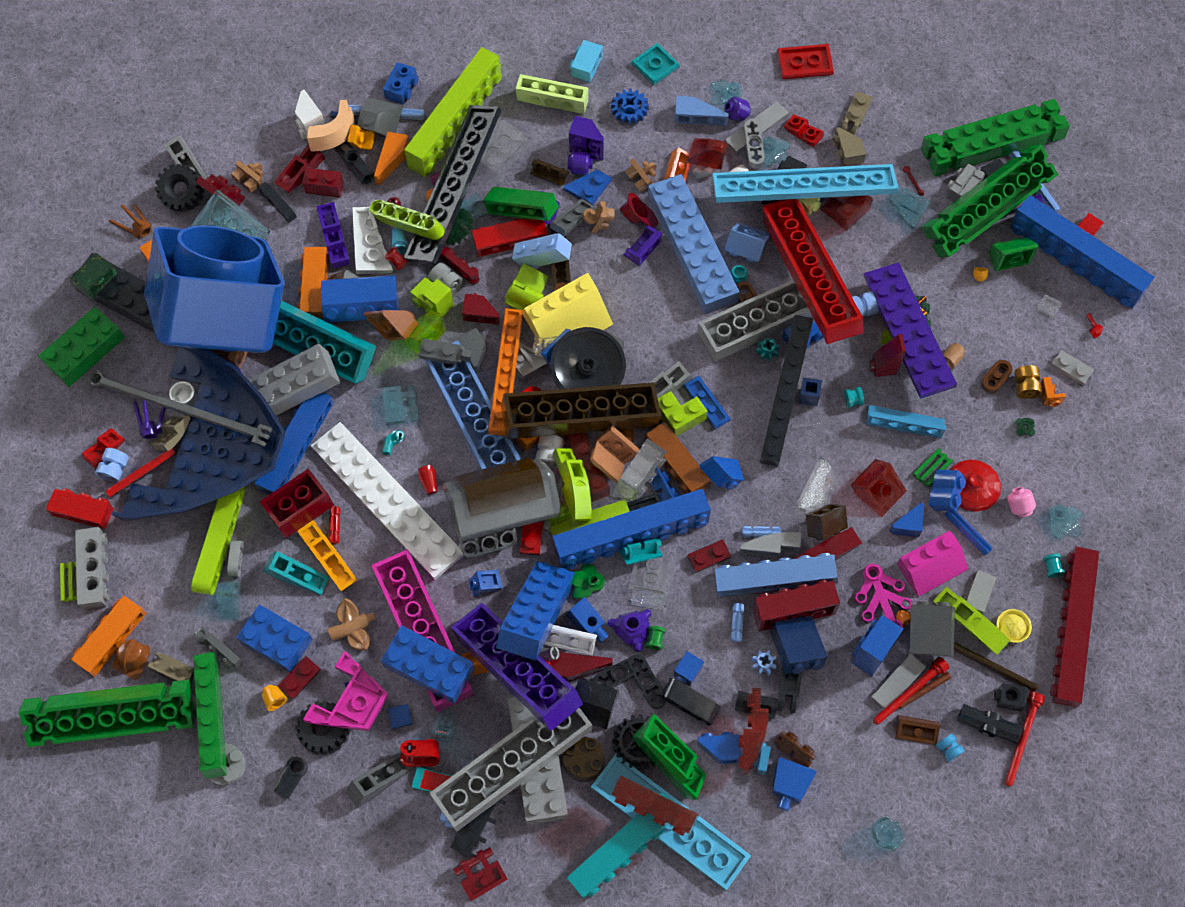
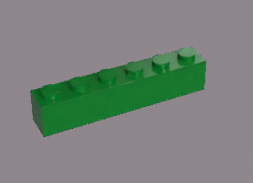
(209, 716)

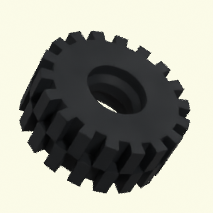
(166, 188)
(320, 743)

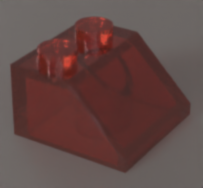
(847, 209)
(879, 486)

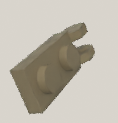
(857, 111)

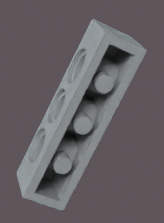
(85, 541)

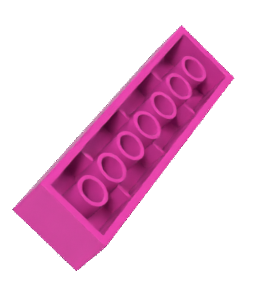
(414, 608)

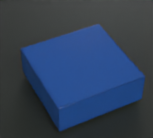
(400, 716)

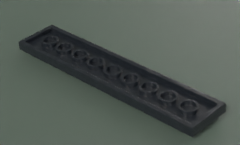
(455, 180)

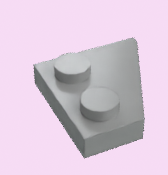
(528, 362)

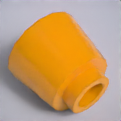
(273, 697)

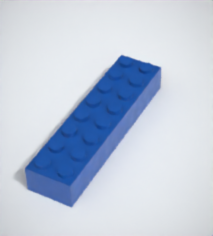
(1081, 252)
(636, 526)

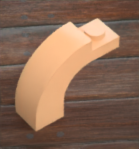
(333, 133)

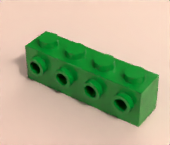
(521, 203)

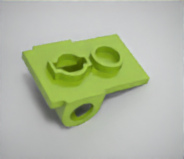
(525, 288)

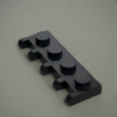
(471, 833)

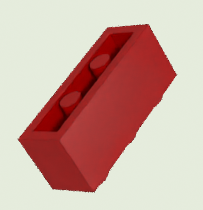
(80, 508)

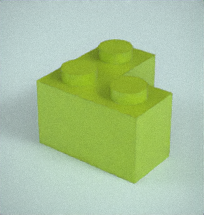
(432, 296)
(681, 417)

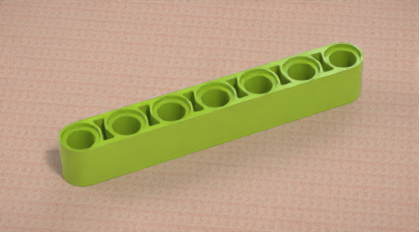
(217, 543)

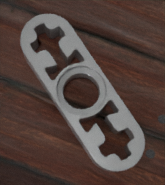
(757, 136)

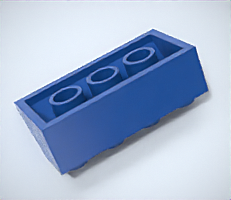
(353, 296)

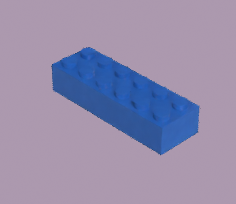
(535, 610)

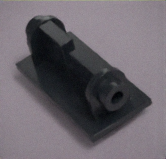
(765, 703)

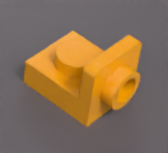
(360, 138)

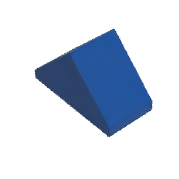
(910, 524)

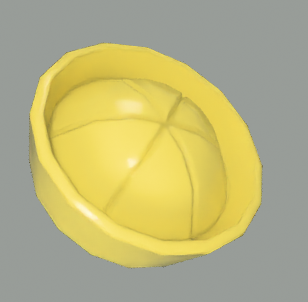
(1014, 625)

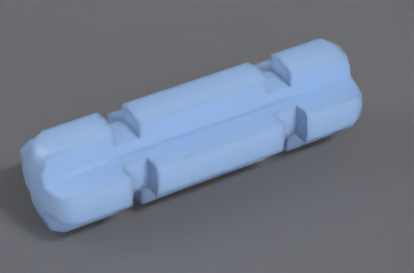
(759, 531)
(737, 622)

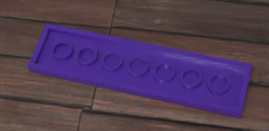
(904, 316)

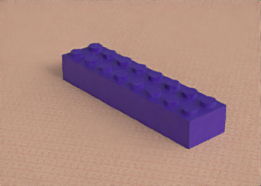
(529, 680)

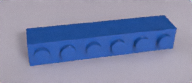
(298, 437)

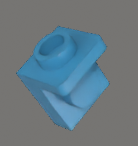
(762, 761)

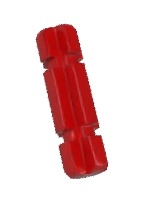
(334, 525)

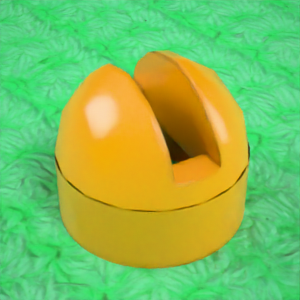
(980, 273)

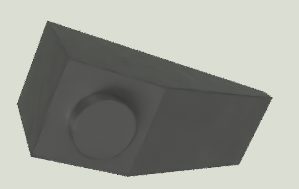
(376, 780)

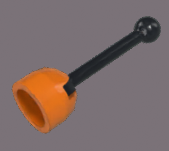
(902, 615)

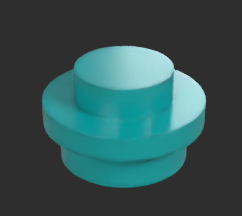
(739, 273)

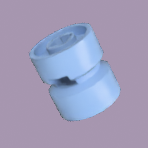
(866, 304)
(112, 464)

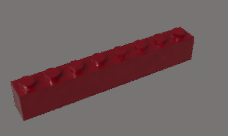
(1075, 627)

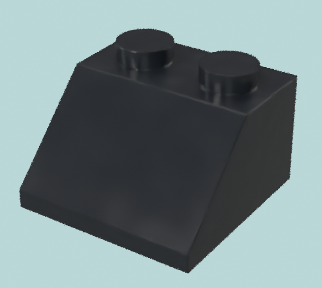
(597, 701)

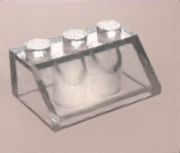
(639, 472)
(816, 491)

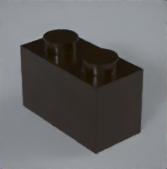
(826, 521)

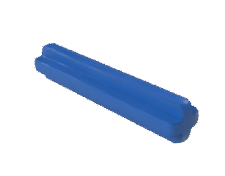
(975, 538)

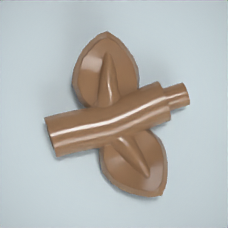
(351, 625)

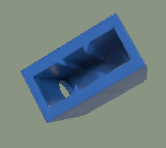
(584, 612)
(791, 782)

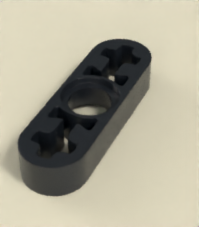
(274, 199)

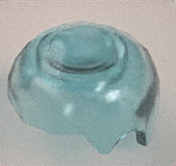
(887, 843)

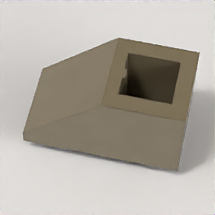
(850, 148)

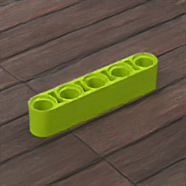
(407, 219)

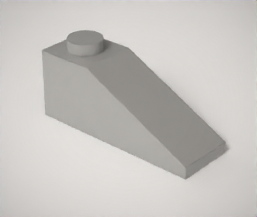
(183, 155)

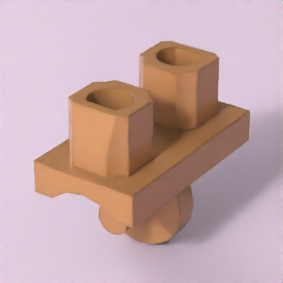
(635, 170)
(252, 172)
(599, 217)

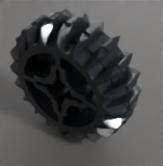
(624, 752)

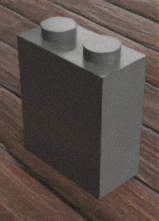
(932, 629)

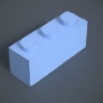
(542, 250)

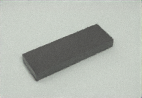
(571, 217)

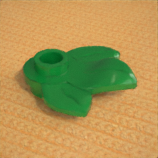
(583, 581)

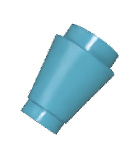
(399, 240)

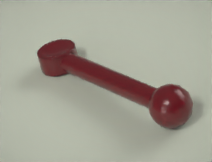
(906, 169)

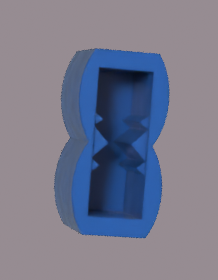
(946, 490)

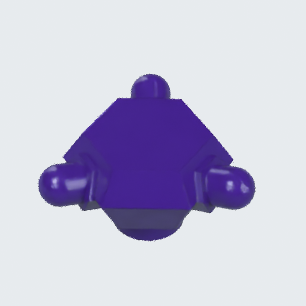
(632, 627)

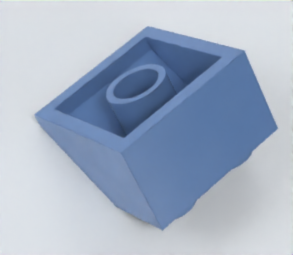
(747, 242)

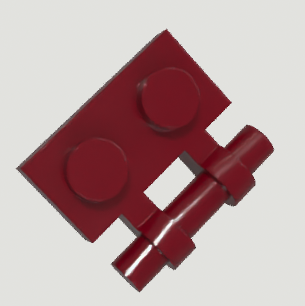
(482, 880)

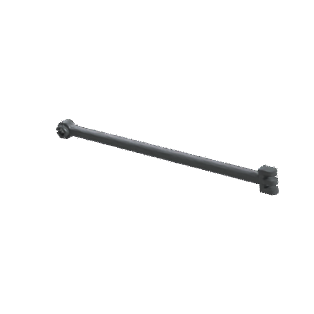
(256, 433)

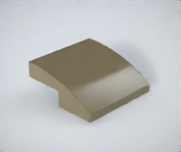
(174, 430)

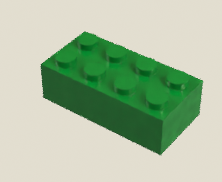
(81, 346)

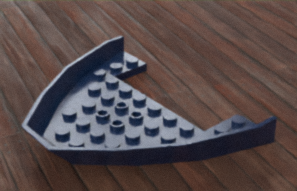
(211, 457)

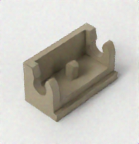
(171, 668)

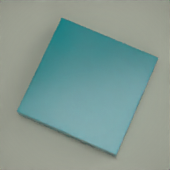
(655, 64)

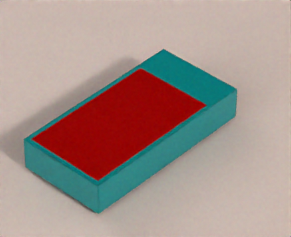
(428, 780)

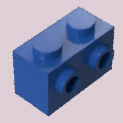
(400, 83)

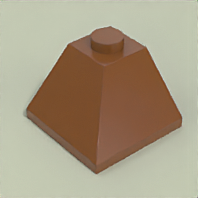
(392, 323)

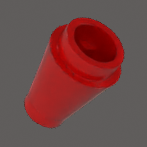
(427, 477)

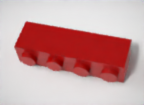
(504, 236)

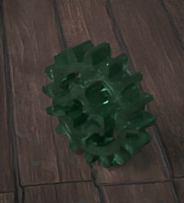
(460, 227)

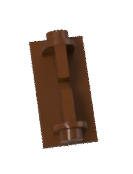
(789, 743)

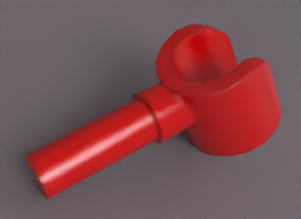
(1096, 328)

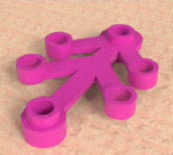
(881, 595)

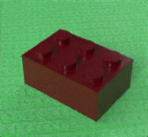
(297, 503)

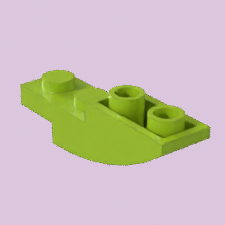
(576, 485)
(974, 622)

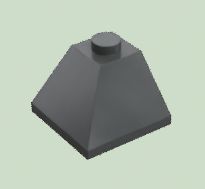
(379, 117)

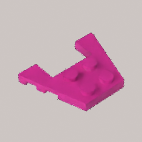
(358, 703)

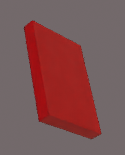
(805, 61)

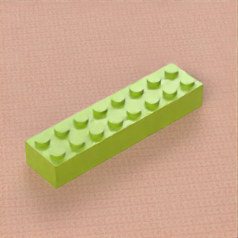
(445, 121)

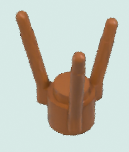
(140, 227)

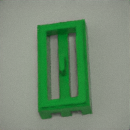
(942, 457)

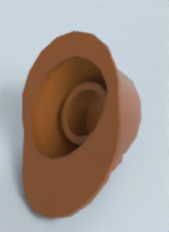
(131, 658)

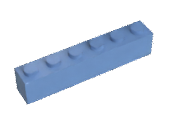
(775, 575)

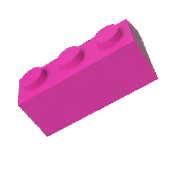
(933, 563)

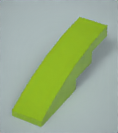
(596, 515)

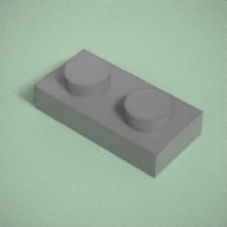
(1072, 367)

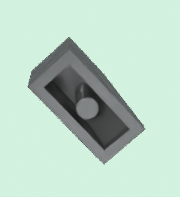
(476, 342)

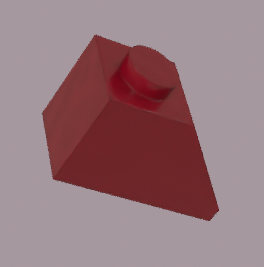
(479, 310)

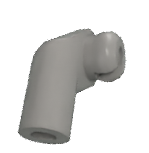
(699, 174)

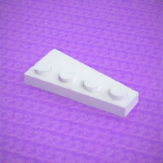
(368, 244)

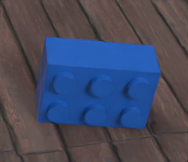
(274, 638)
(875, 644)

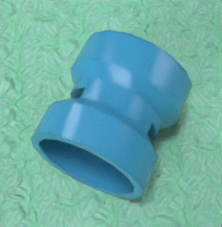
(953, 751)

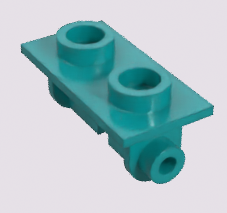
(637, 553)

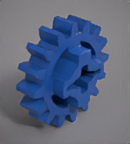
(629, 106)

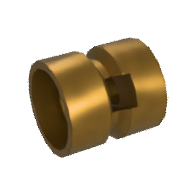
(1028, 382)

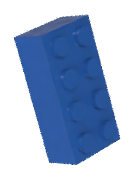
(428, 664)

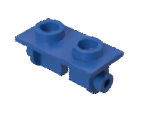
(661, 481)

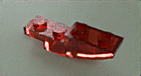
(753, 739)

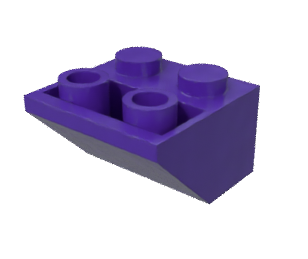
(586, 137)

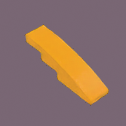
(327, 555)

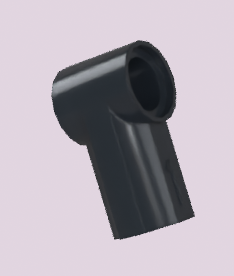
(290, 779)

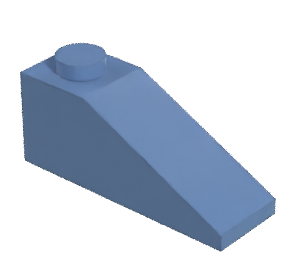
(694, 111)

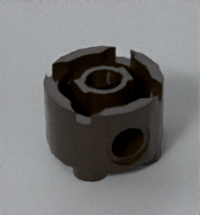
(584, 760)

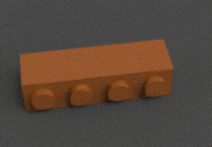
(678, 460)

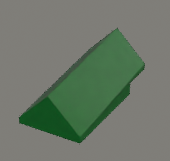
(671, 756)

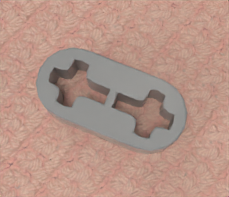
(235, 558)

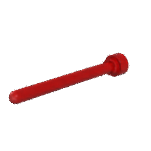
(938, 666)
(1034, 700)

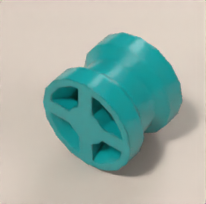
(854, 397)

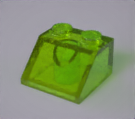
(430, 327)

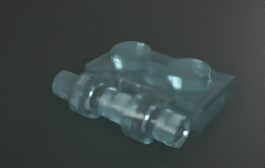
(393, 404)

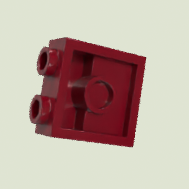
(220, 183)

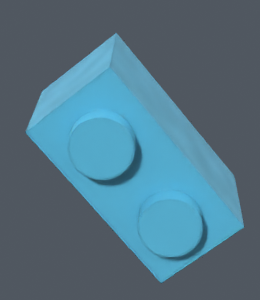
(586, 60)

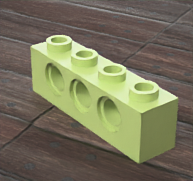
(552, 94)

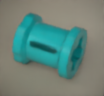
(1054, 565)

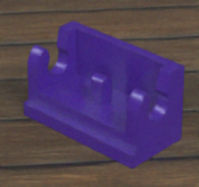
(644, 245)

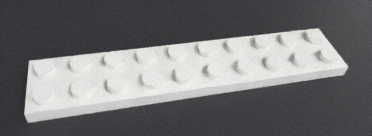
(387, 500)

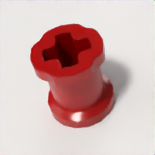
(396, 258)

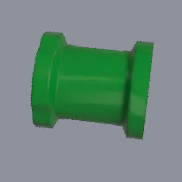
(655, 638)

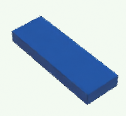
(716, 414)

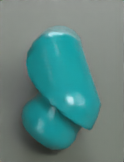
(391, 440)

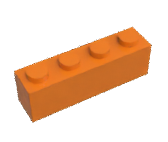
(314, 271)
(108, 635)

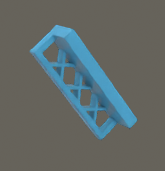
(905, 421)

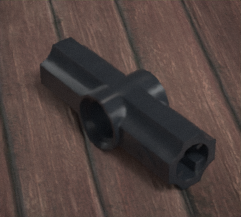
(354, 162)
(990, 723)

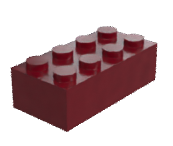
(787, 604)

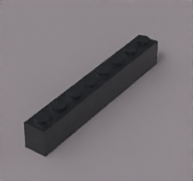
(786, 390)

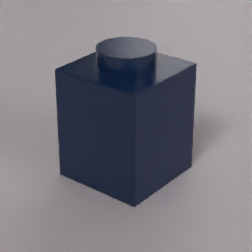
(810, 391)

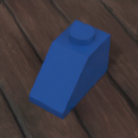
(723, 471)

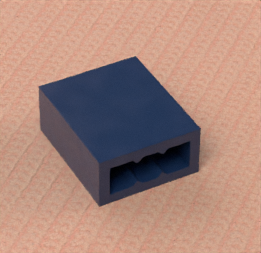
(798, 645)

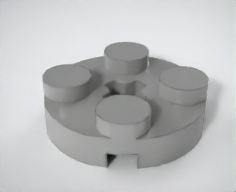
(236, 768)

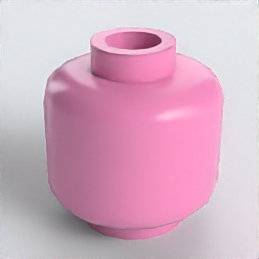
(1021, 502)

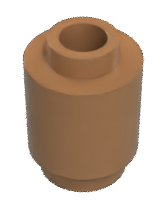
(953, 354)

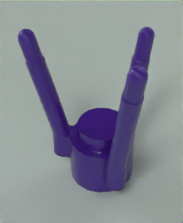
(148, 428)

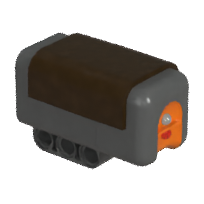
(497, 501)

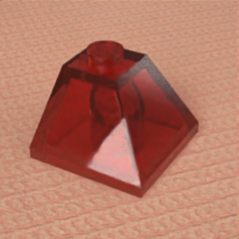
(708, 153)

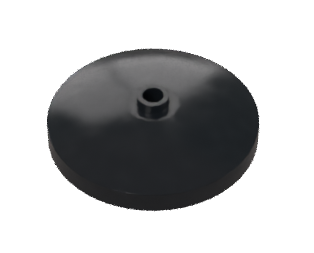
(592, 348)

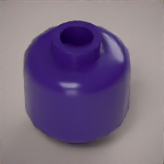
(737, 109)
(579, 163)

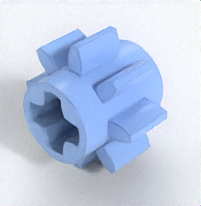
(759, 659)

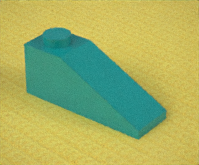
(295, 573)

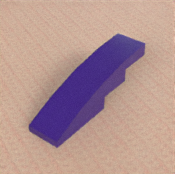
(333, 235)

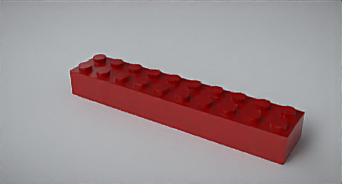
(812, 270)

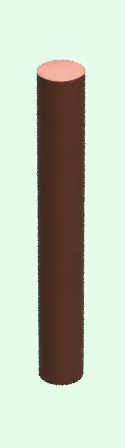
(927, 688)

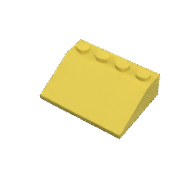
(569, 307)

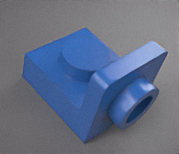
(485, 582)

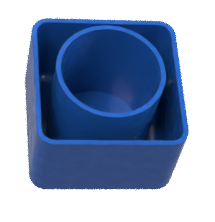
(213, 289)

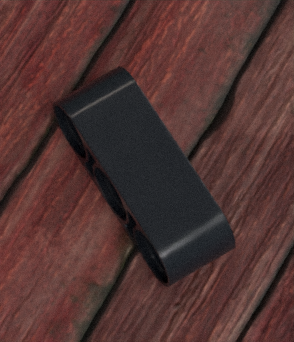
(690, 701)

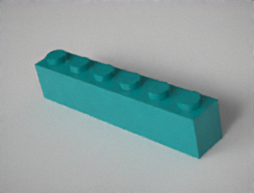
(615, 854)

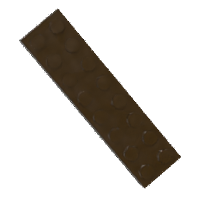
(580, 410)

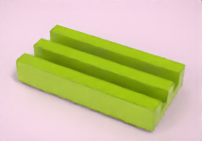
(63, 566)

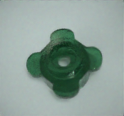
(1029, 423)

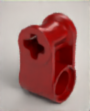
(421, 752)

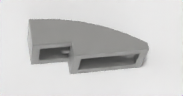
(671, 380)
(772, 544)

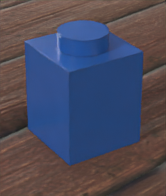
(688, 668)

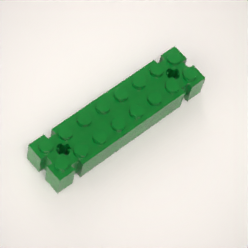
(994, 137)
(989, 201)
(107, 713)

